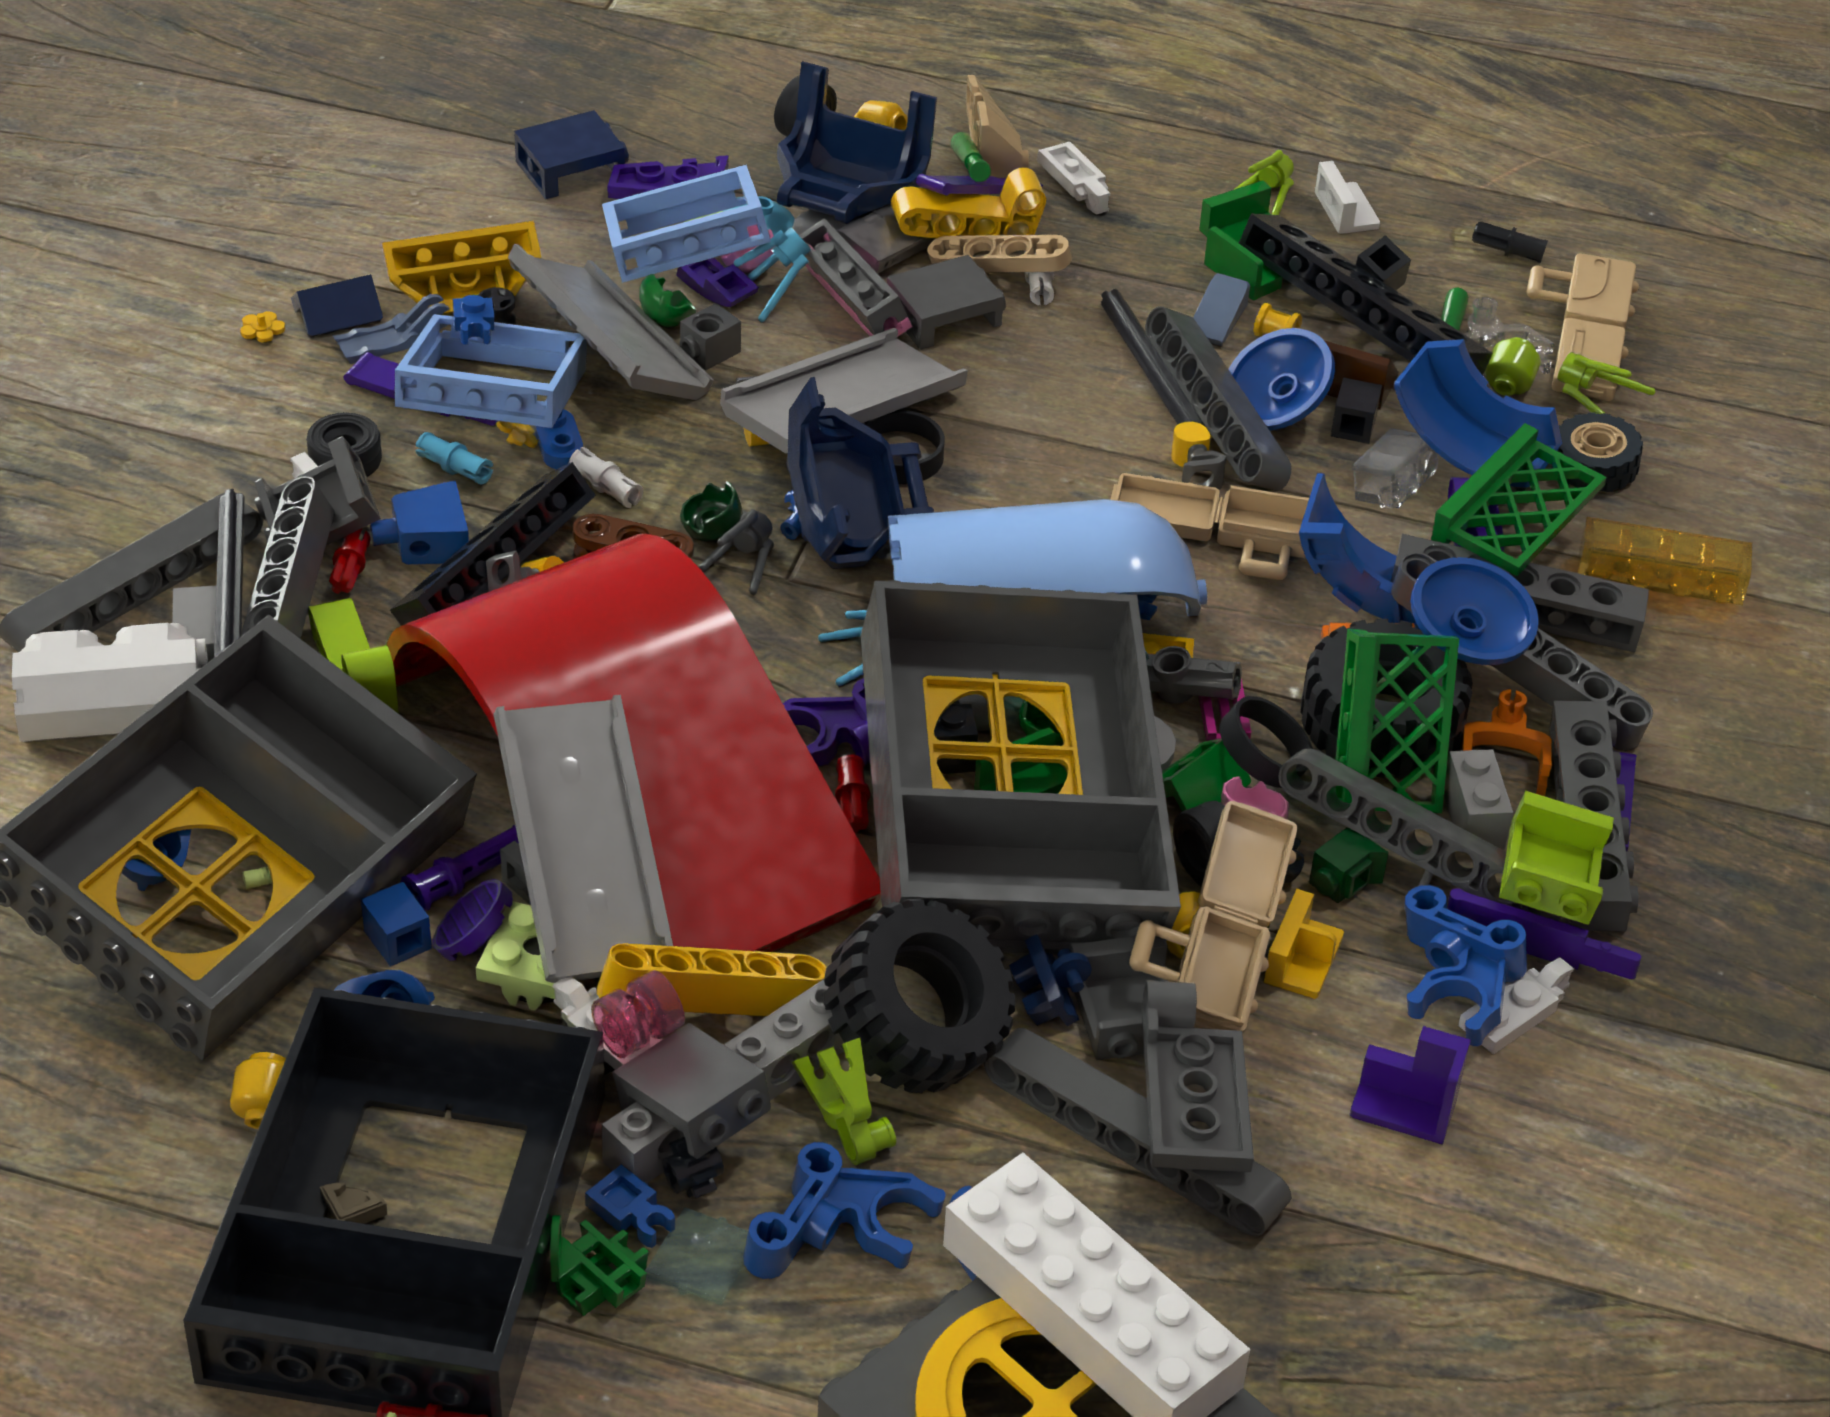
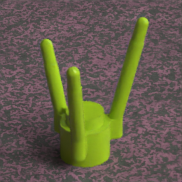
(1276, 173)
(1581, 372)

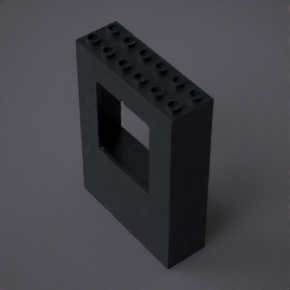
(376, 1310)

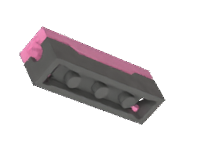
(853, 281)

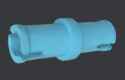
(454, 458)

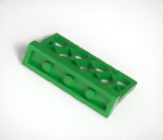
(1492, 487)
(1359, 709)

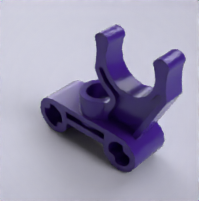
(836, 722)

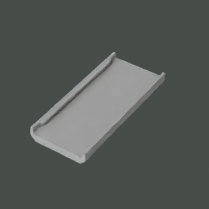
(614, 326)
(857, 378)
(581, 834)

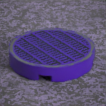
(472, 919)

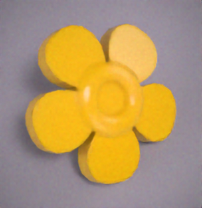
(262, 326)
(518, 433)

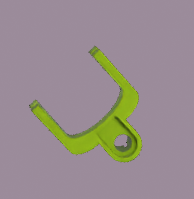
(858, 1137)

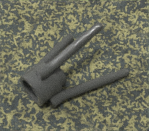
(748, 536)

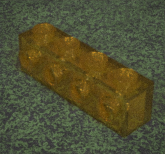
(1666, 560)

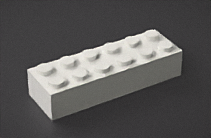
(1094, 1295)

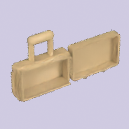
(1593, 313)
(1245, 518)
(1230, 928)

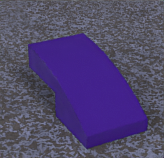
(717, 283)

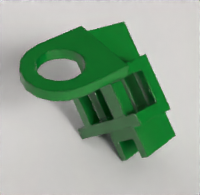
(593, 1276)

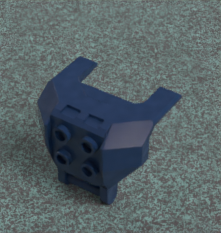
(848, 162)
(846, 480)

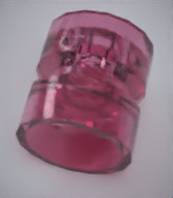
(642, 1011)

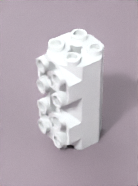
(85, 689)

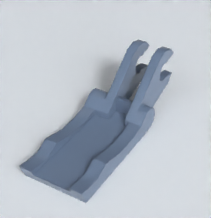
(393, 335)

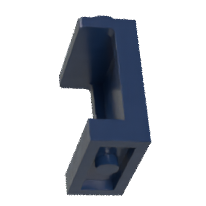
(566, 149)

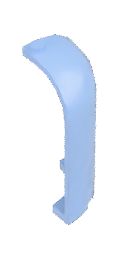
(1048, 547)

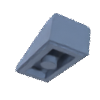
(1221, 307)

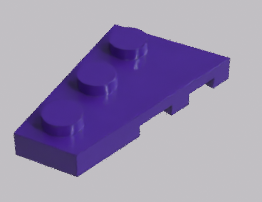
(647, 176)

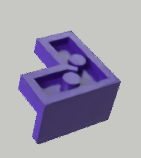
(1413, 1092)

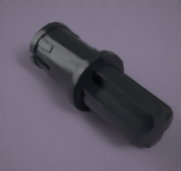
(1509, 241)

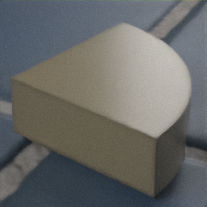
(352, 1203)

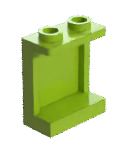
(1555, 857)

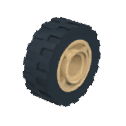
(1603, 445)

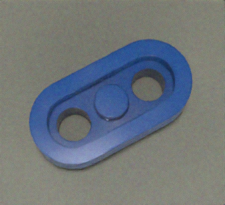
(560, 441)

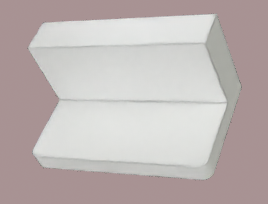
(1344, 201)

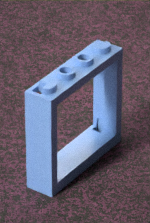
(692, 239)
(491, 397)

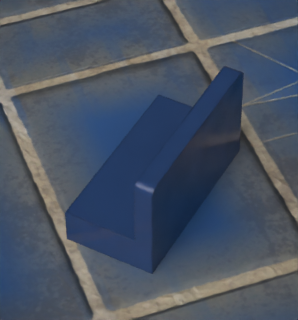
(338, 305)

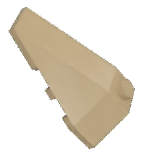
(993, 132)

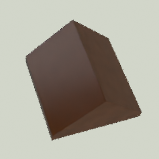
(1363, 367)

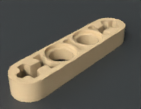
(1051, 252)

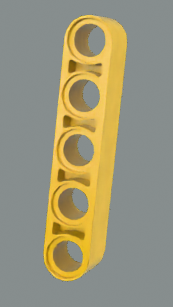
(716, 978)

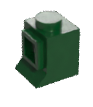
(1347, 865)

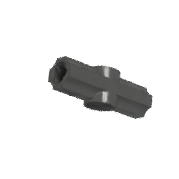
(1180, 676)

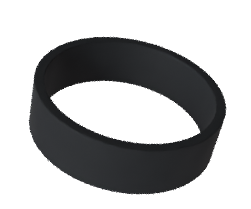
(918, 424)
(1244, 750)

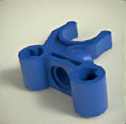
(1467, 958)
(824, 1200)

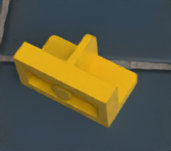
(1302, 949)

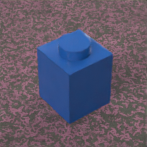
(396, 923)

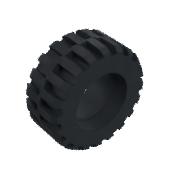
(1324, 688)
(955, 963)

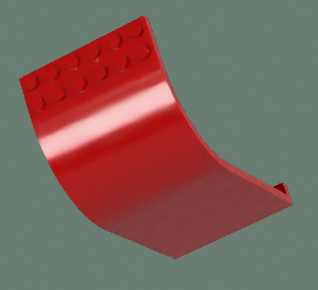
(729, 792)

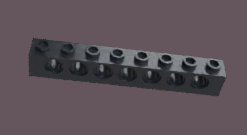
(1350, 289)

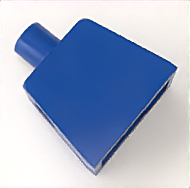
(424, 524)

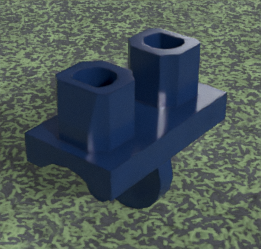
(1055, 976)

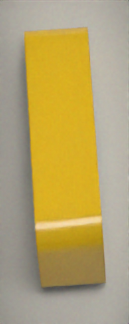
(939, 215)

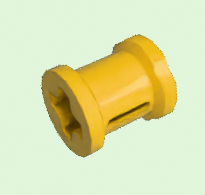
(1273, 320)

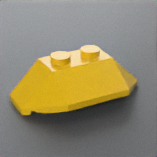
(459, 262)

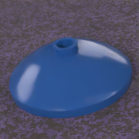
(1285, 375)
(1478, 606)

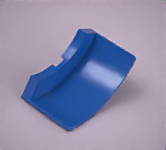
(1460, 414)
(1347, 559)

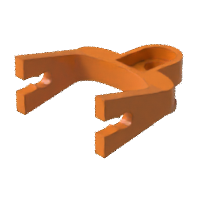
(1509, 730)

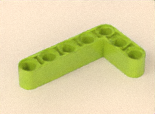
(344, 643)

